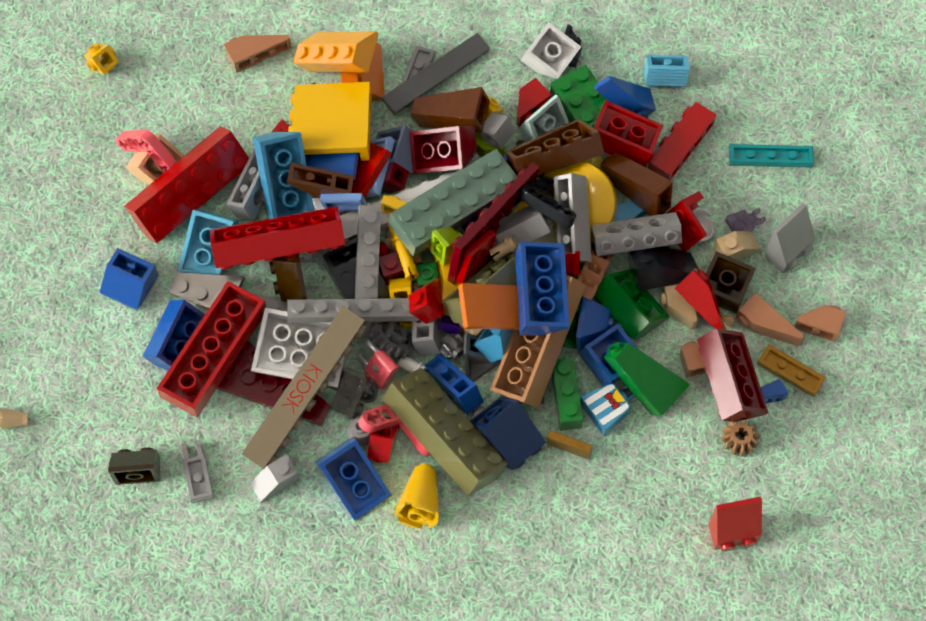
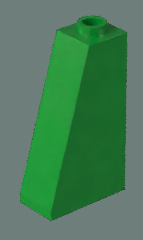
(646, 378)

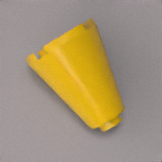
(419, 499)

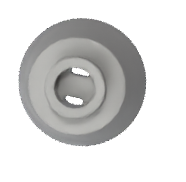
(361, 436)

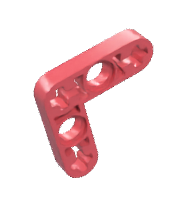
(146, 141)
(366, 424)

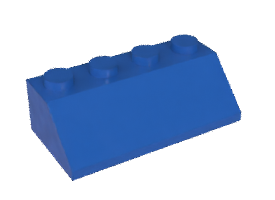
(541, 288)

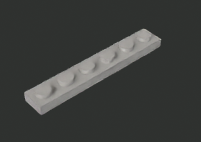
(367, 255)
(368, 309)

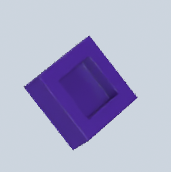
(447, 325)

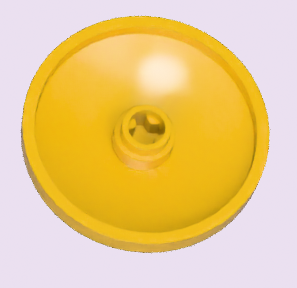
(601, 192)

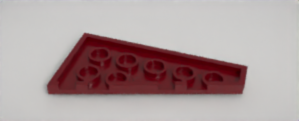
(490, 218)

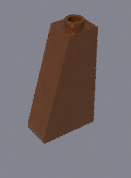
(452, 109)
(639, 184)

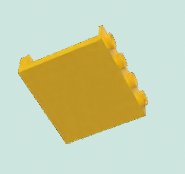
(333, 117)

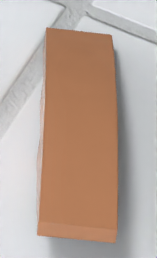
(593, 273)

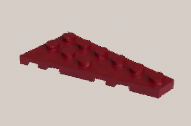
(264, 388)

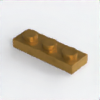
(791, 370)

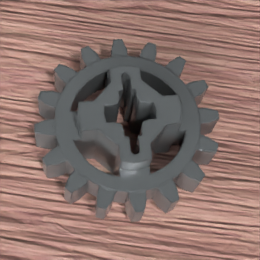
(392, 339)

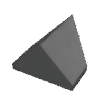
(475, 362)

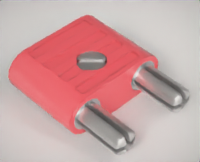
(380, 366)

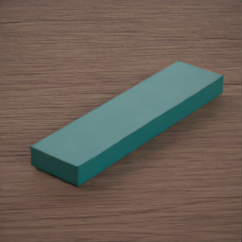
(771, 155)

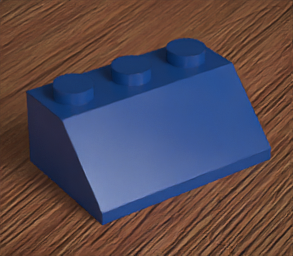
(172, 333)

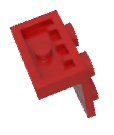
(690, 226)

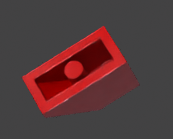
(426, 302)
(383, 443)

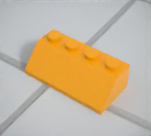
(337, 51)

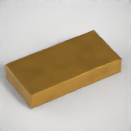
(569, 444)

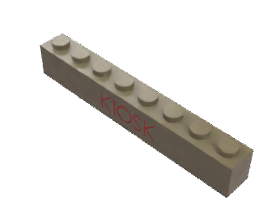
(304, 387)

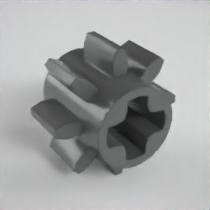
(452, 346)

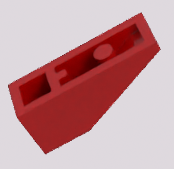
(700, 295)

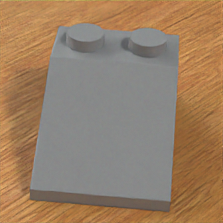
(791, 240)

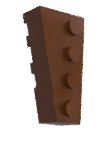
(557, 148)

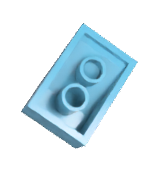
(197, 249)

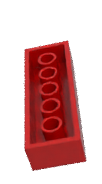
(188, 184)
(277, 238)
(212, 349)

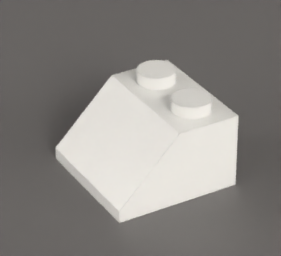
(550, 52)

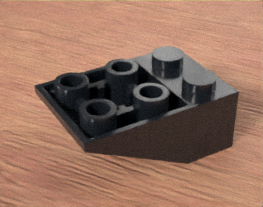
(342, 269)

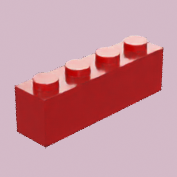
(682, 141)

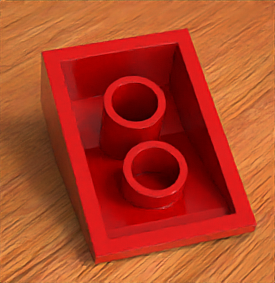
(736, 524)

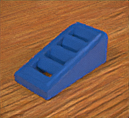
(774, 391)

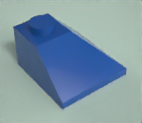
(592, 322)

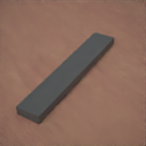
(435, 73)

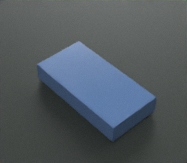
(344, 201)

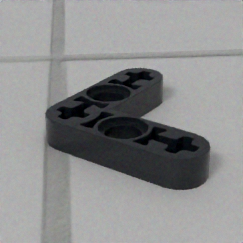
(539, 194)

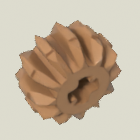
(733, 441)

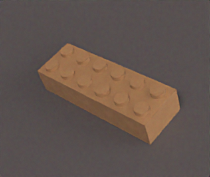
(531, 358)

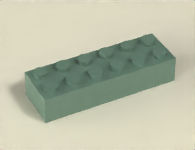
(451, 201)

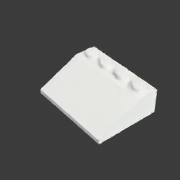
(285, 346)

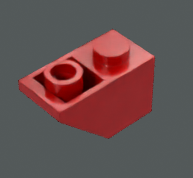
(531, 98)

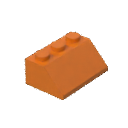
(374, 76)

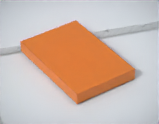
(489, 306)

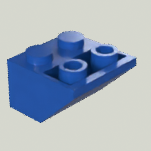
(128, 279)

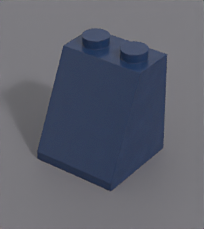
(509, 431)

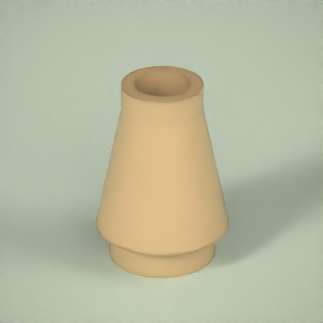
(12, 418)

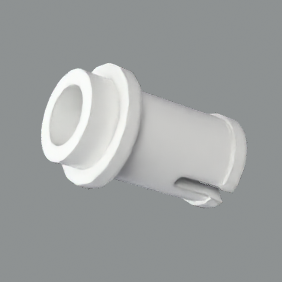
(411, 365)

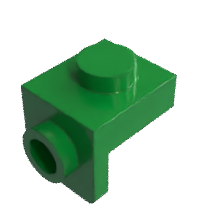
(427, 273)

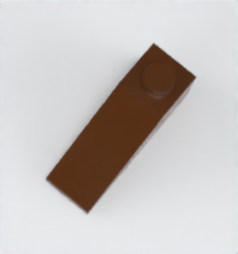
(319, 181)

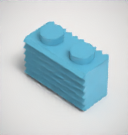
(666, 70)

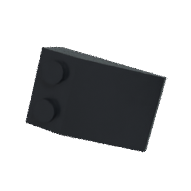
(659, 266)

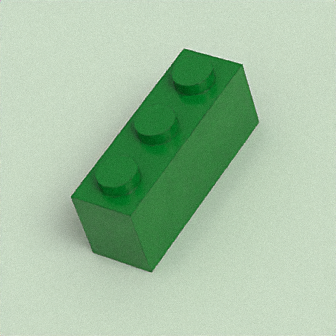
(567, 395)

